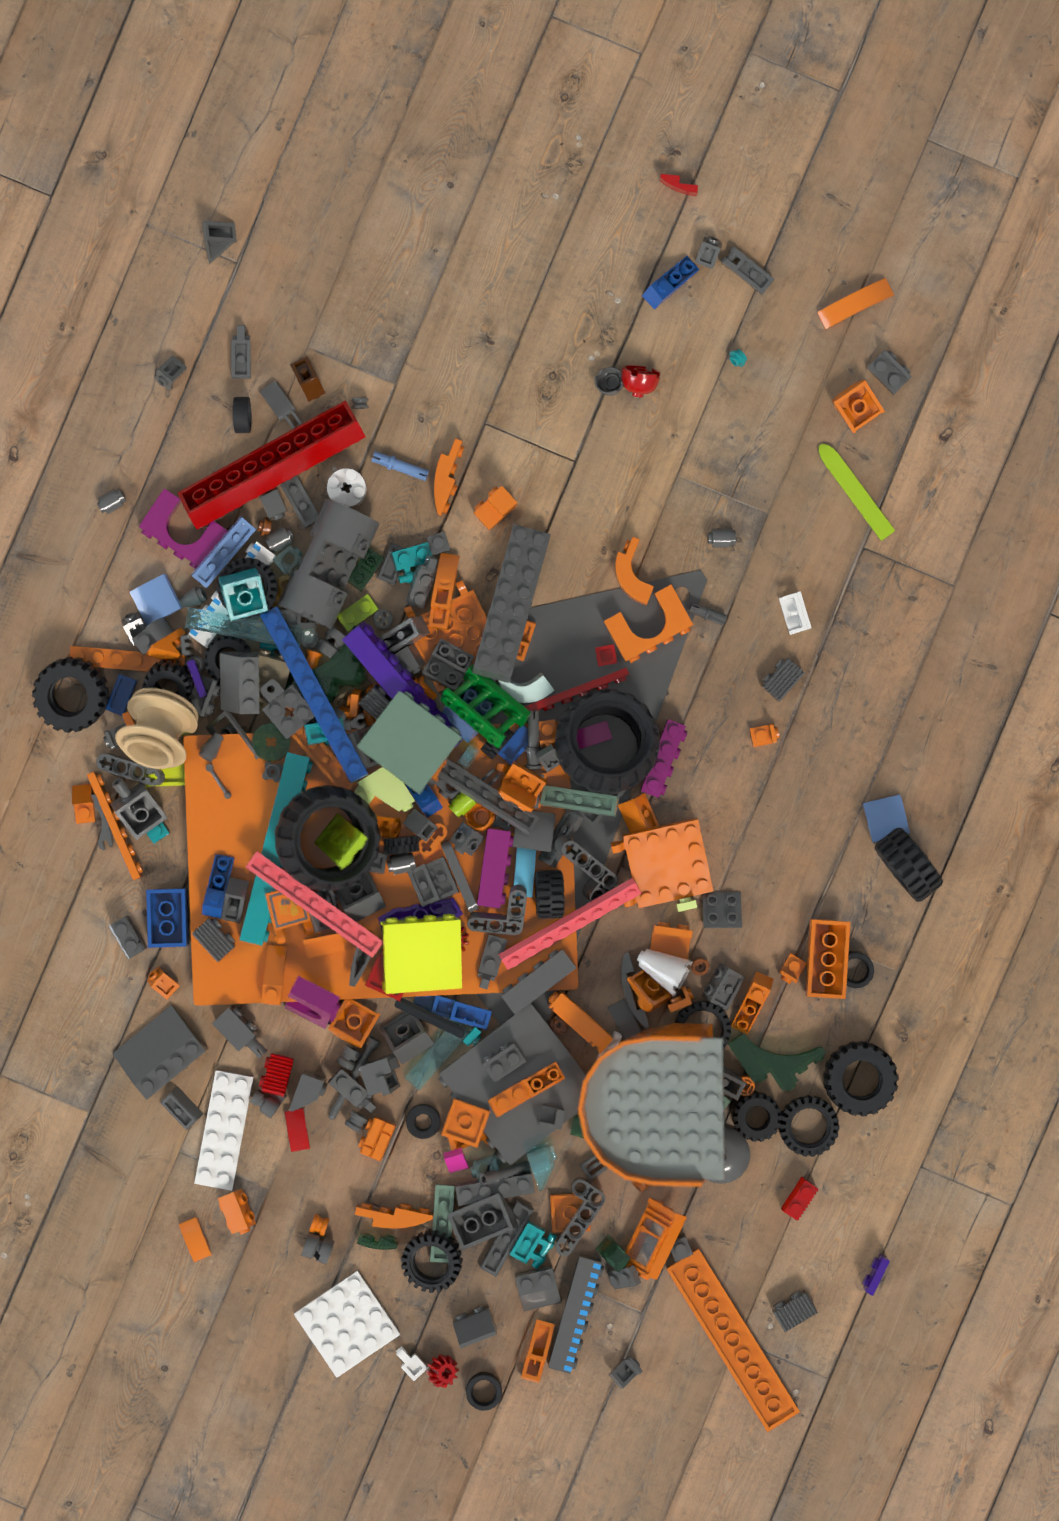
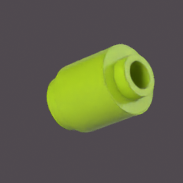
(461, 804)

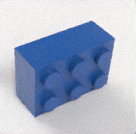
(167, 917)

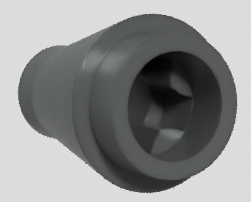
(193, 597)
(211, 748)

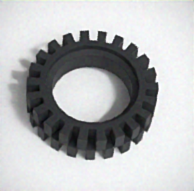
(266, 573)
(831, 1129)
(418, 1277)

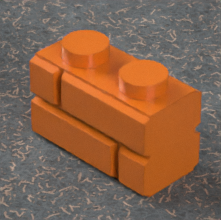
(377, 1137)

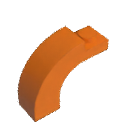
(627, 580)

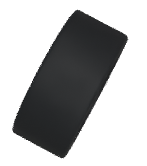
(242, 415)
(869, 974)
(486, 1405)

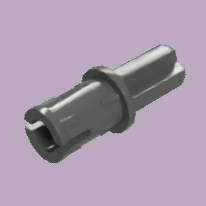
(707, 613)

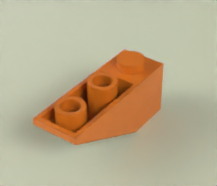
(752, 1002)

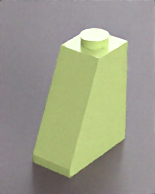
(388, 789)

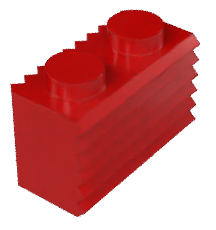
(277, 1074)
(799, 1198)

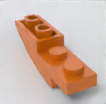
(444, 485)
(443, 591)
(526, 1089)
(402, 1217)

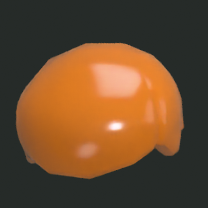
(479, 818)

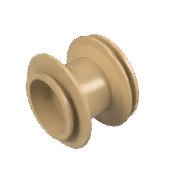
(159, 723)

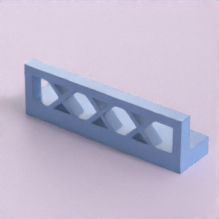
(223, 552)

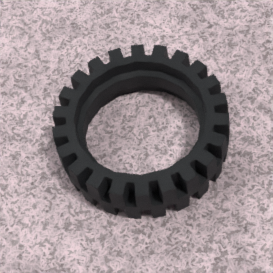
(709, 1007)

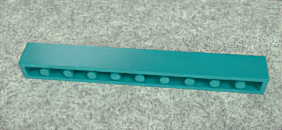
(291, 784)

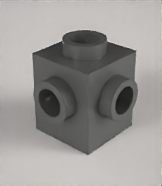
(466, 839)

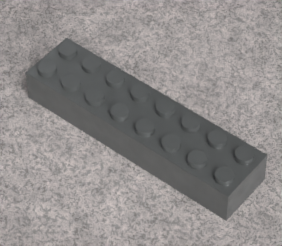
(511, 603)

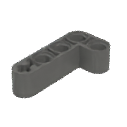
(586, 862)
(576, 1219)

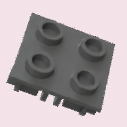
(722, 910)

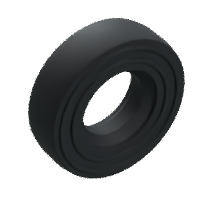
(411, 1121)

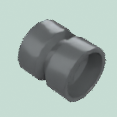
(325, 645)
(317, 1248)

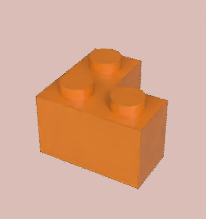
(496, 508)

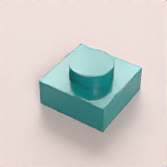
(158, 832)
(473, 1036)

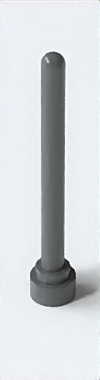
(370, 1045)

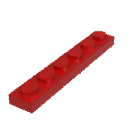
(566, 696)

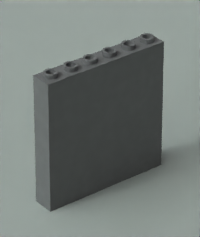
(517, 1129)

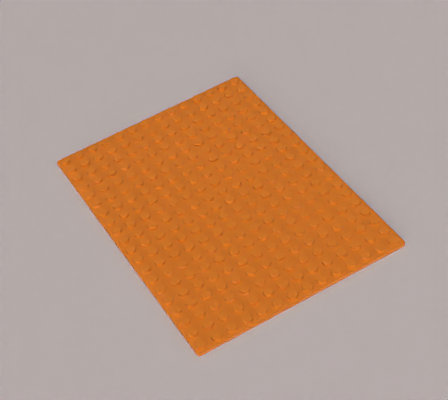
(239, 828)

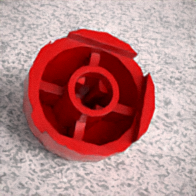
(640, 380)

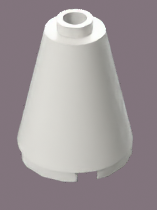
(664, 968)

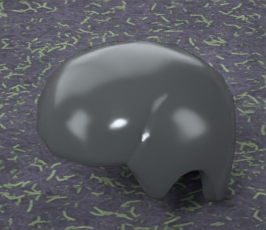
(609, 381)

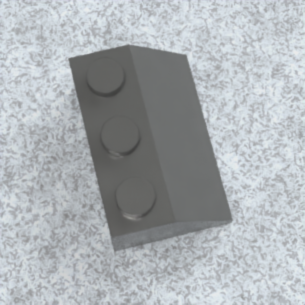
(239, 682)
(482, 1221)

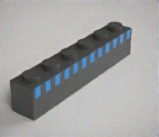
(574, 1314)

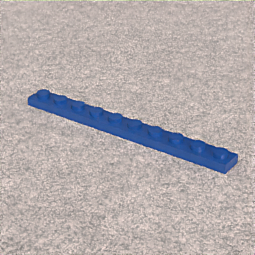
(314, 695)

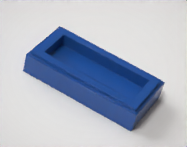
(121, 694)
(515, 745)

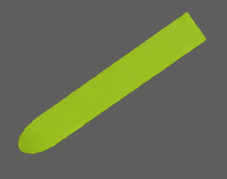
(855, 491)

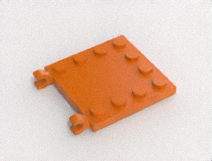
(464, 627)
(666, 862)

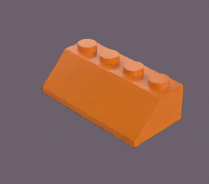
(827, 958)

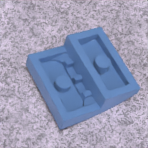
(156, 599)
(885, 816)

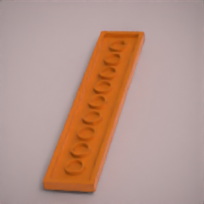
(733, 1340)

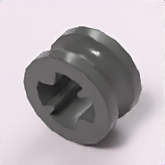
(360, 403)

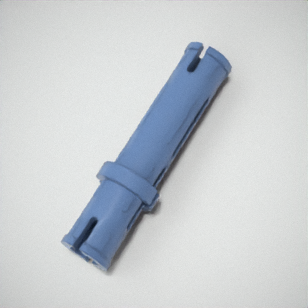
(399, 465)

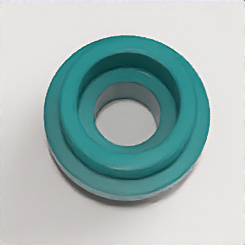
(738, 358)

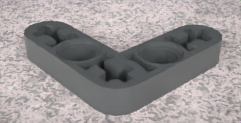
(510, 919)

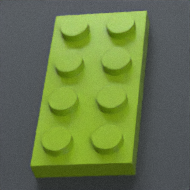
(340, 841)

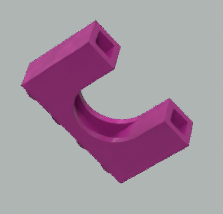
(157, 525)
(313, 1003)

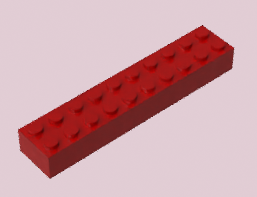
(271, 465)

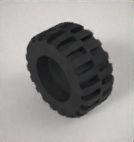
(50, 709)
(908, 864)
(860, 1104)

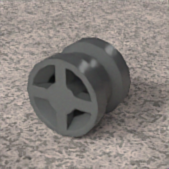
(356, 1121)

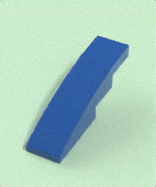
(455, 1010)

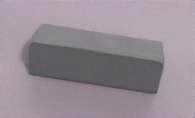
(181, 1108)

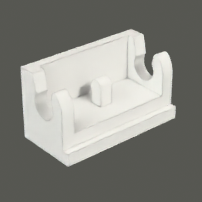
(795, 613)

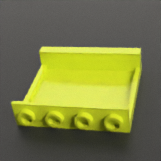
(422, 954)

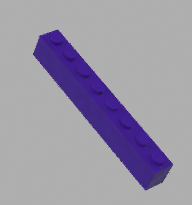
(386, 668)

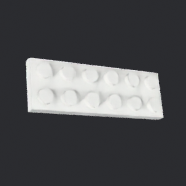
(224, 1130)

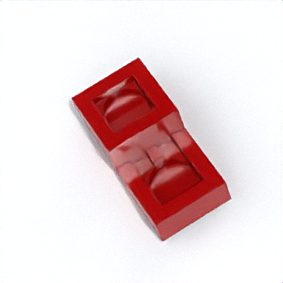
(672, 182)
(297, 1130)

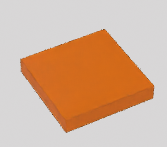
(465, 1122)
(563, 1208)

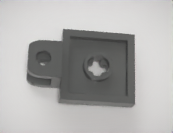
(276, 708)

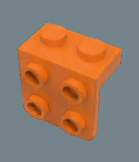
(521, 786)
(671, 940)

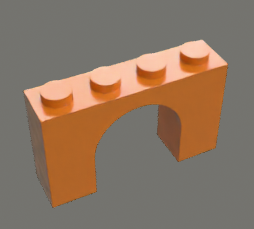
(632, 646)

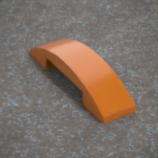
(855, 303)

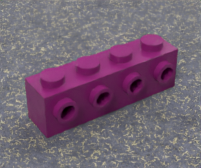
(668, 751)
(494, 867)

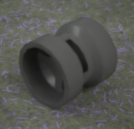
(348, 1057)

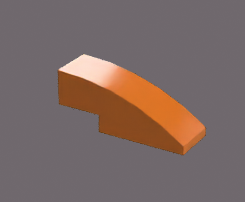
(537, 1351)

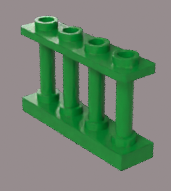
(496, 695)

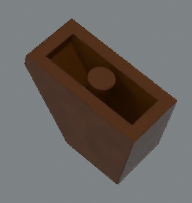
(307, 379)

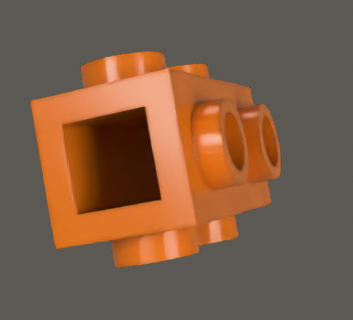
(237, 1212)

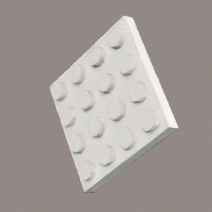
(347, 1323)

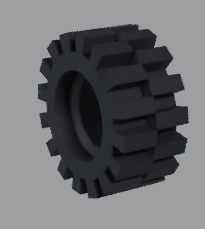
(490, 750)
(401, 845)

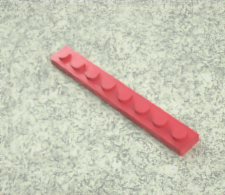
(314, 904)
(570, 923)

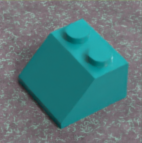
(243, 594)

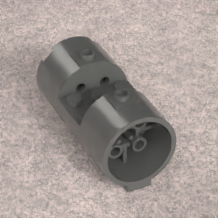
(337, 543)

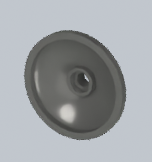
(737, 1155)

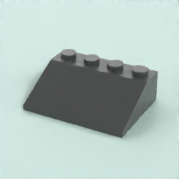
(159, 1052)

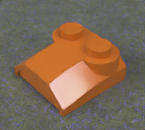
(857, 405)
(649, 991)
(353, 1022)

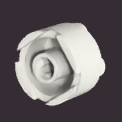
(351, 478)

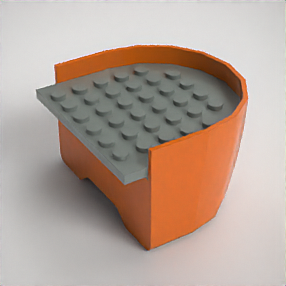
(658, 1106)

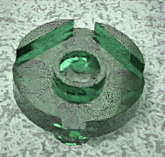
(270, 753)

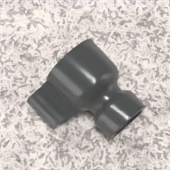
(267, 1105)

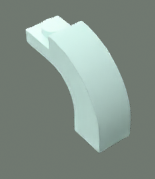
(529, 691)

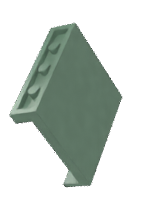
(409, 741)

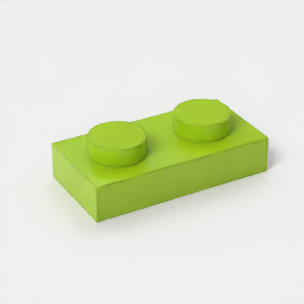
(357, 612)

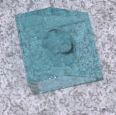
(542, 1163)

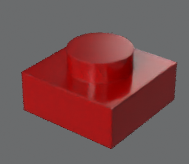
(606, 655)

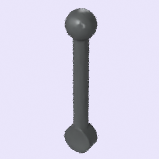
(209, 767)

